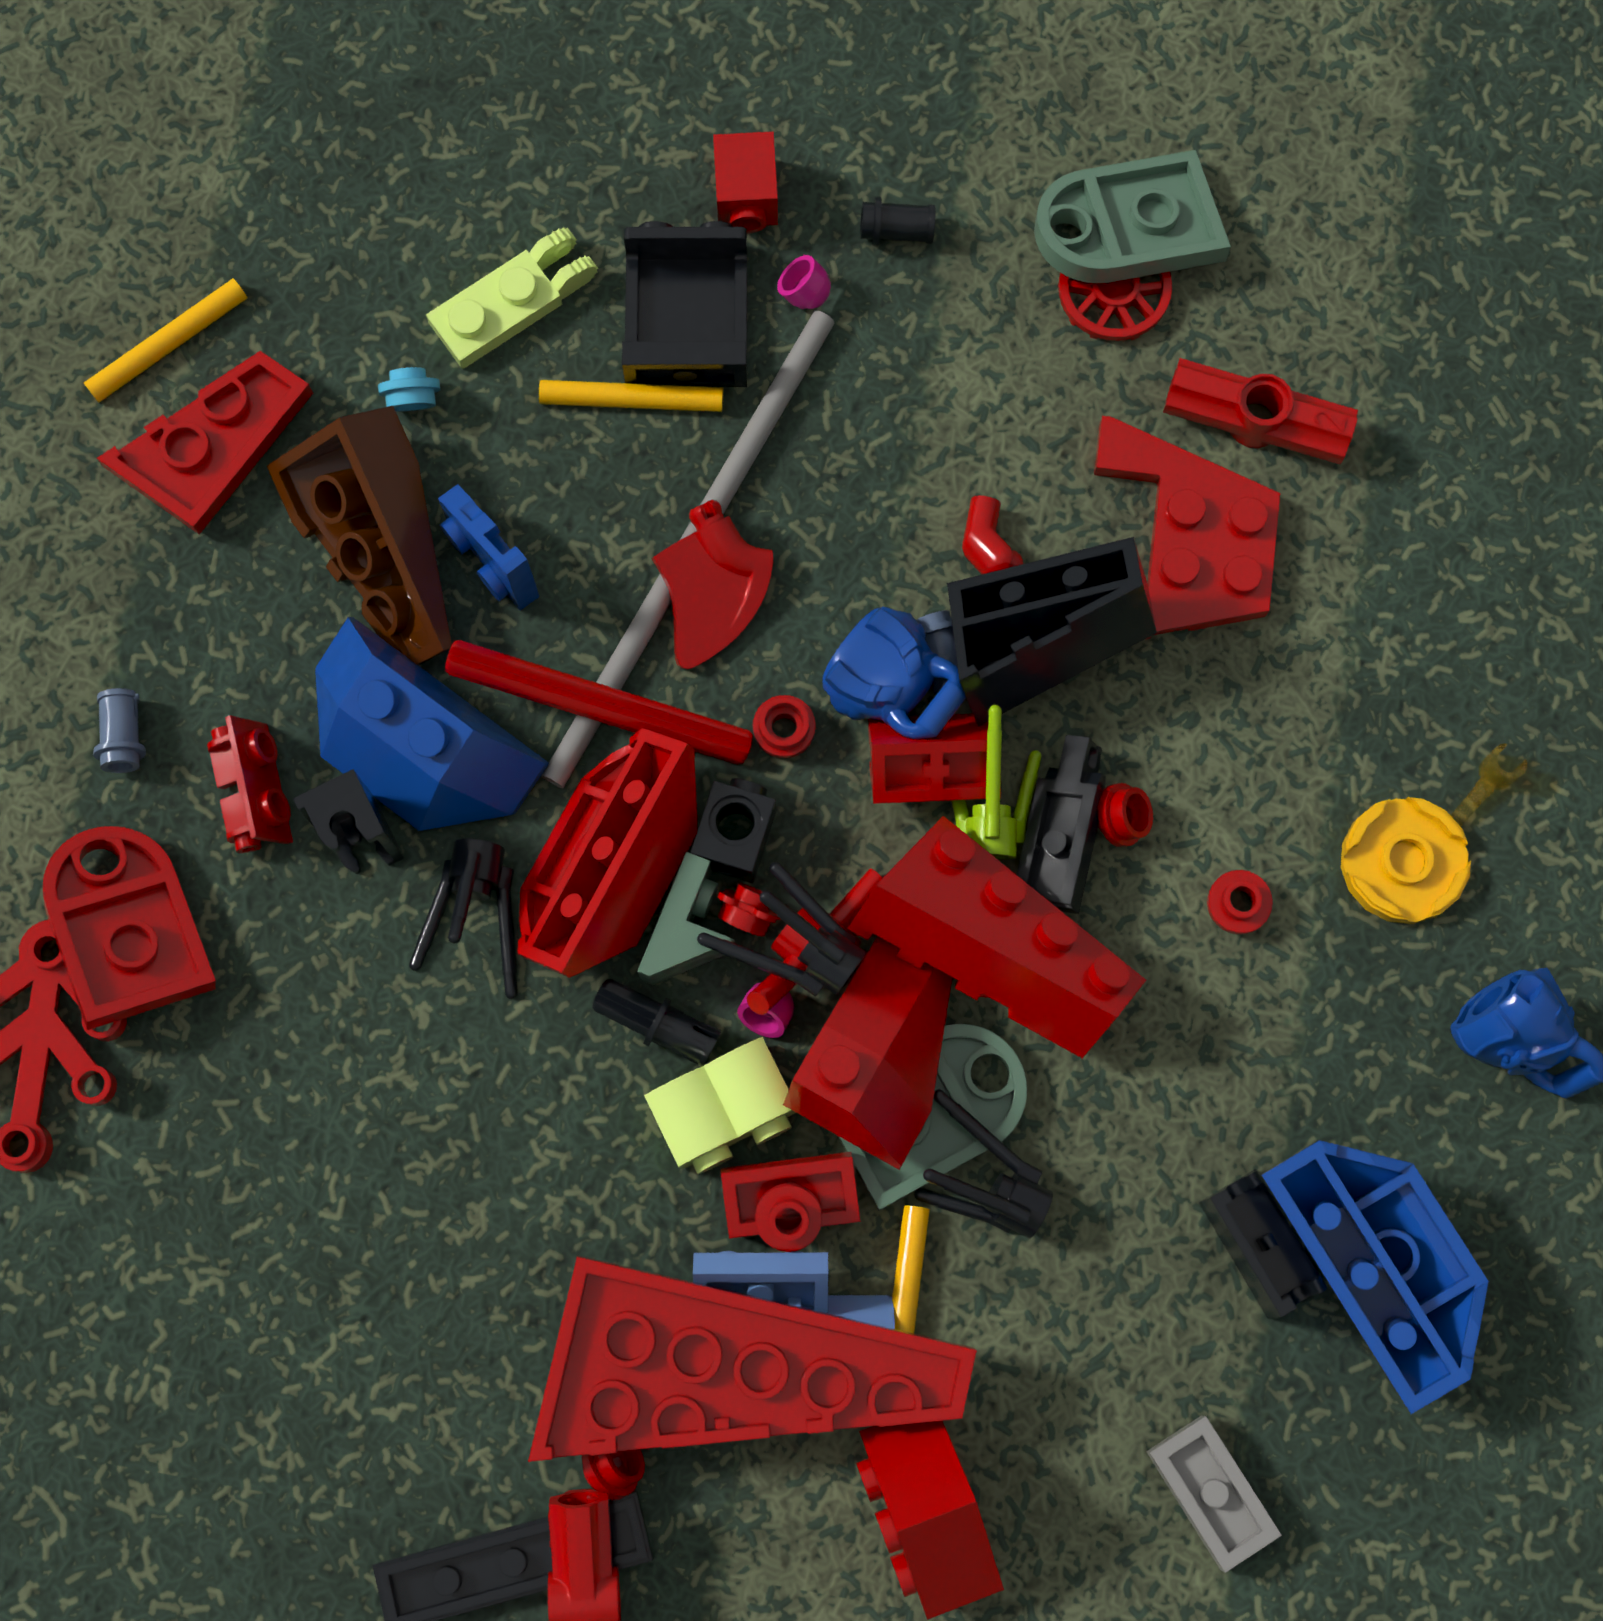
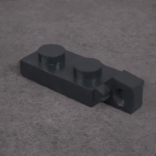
(1064, 825)

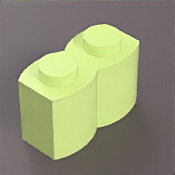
(722, 1105)

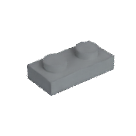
(1213, 1493)

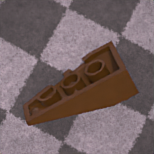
(368, 508)

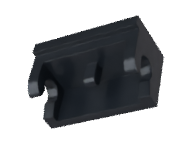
(344, 814)
(1262, 1245)

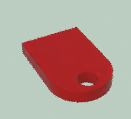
(125, 931)

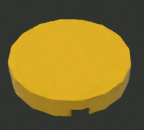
(1386, 872)

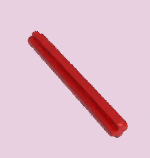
(596, 701)

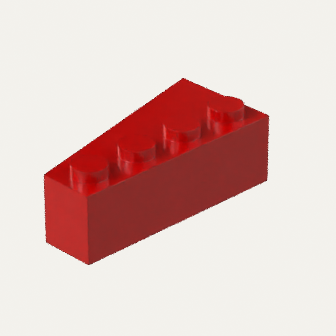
(998, 938)

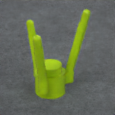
(992, 822)

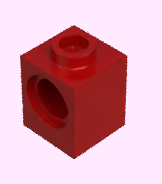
(746, 180)

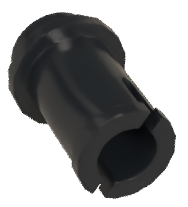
(897, 222)

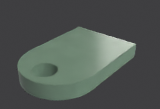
(1132, 220)
(942, 1140)

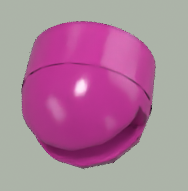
(804, 283)
(773, 1022)

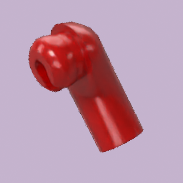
(982, 543)

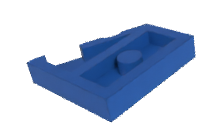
(504, 569)

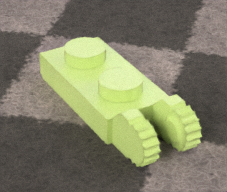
(509, 298)

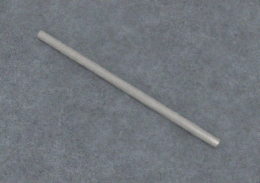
(723, 491)

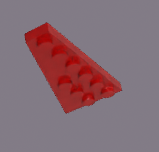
(697, 1365)

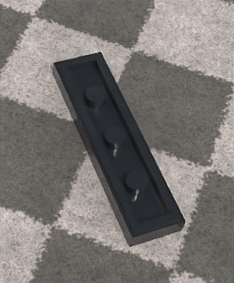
(494, 1566)

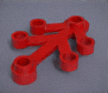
(37, 1034)

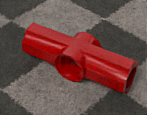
(1298, 420)
(582, 1573)

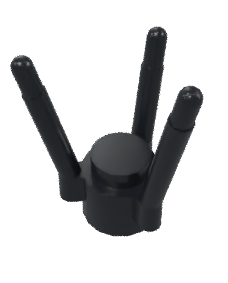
(472, 875)
(829, 952)
(1011, 1203)

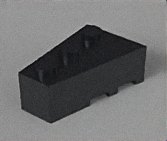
(1046, 622)

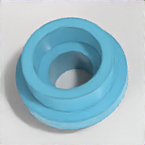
(409, 389)

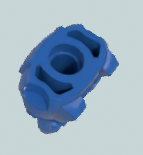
(887, 671)
(1527, 1029)

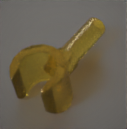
(1491, 779)

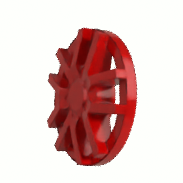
(1115, 299)

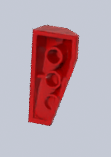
(877, 1056)

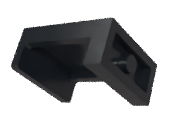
(686, 305)

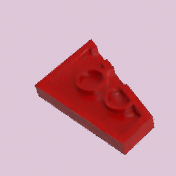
(212, 444)

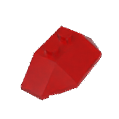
(610, 856)

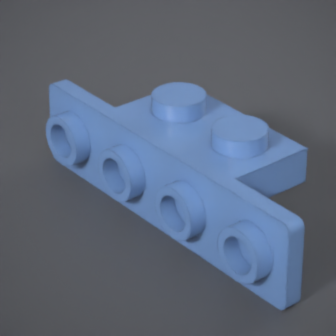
(789, 1279)

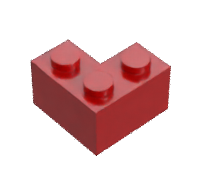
(928, 1516)

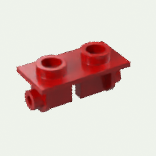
(246, 757)

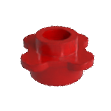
(745, 910)

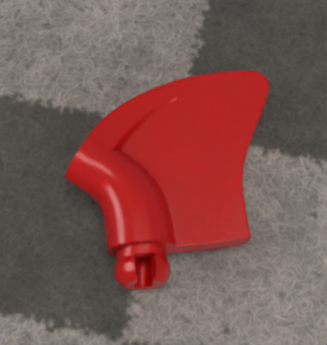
(712, 584)

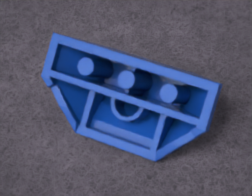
(414, 737)
(1388, 1262)

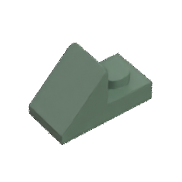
(674, 940)

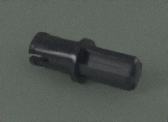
(656, 1021)

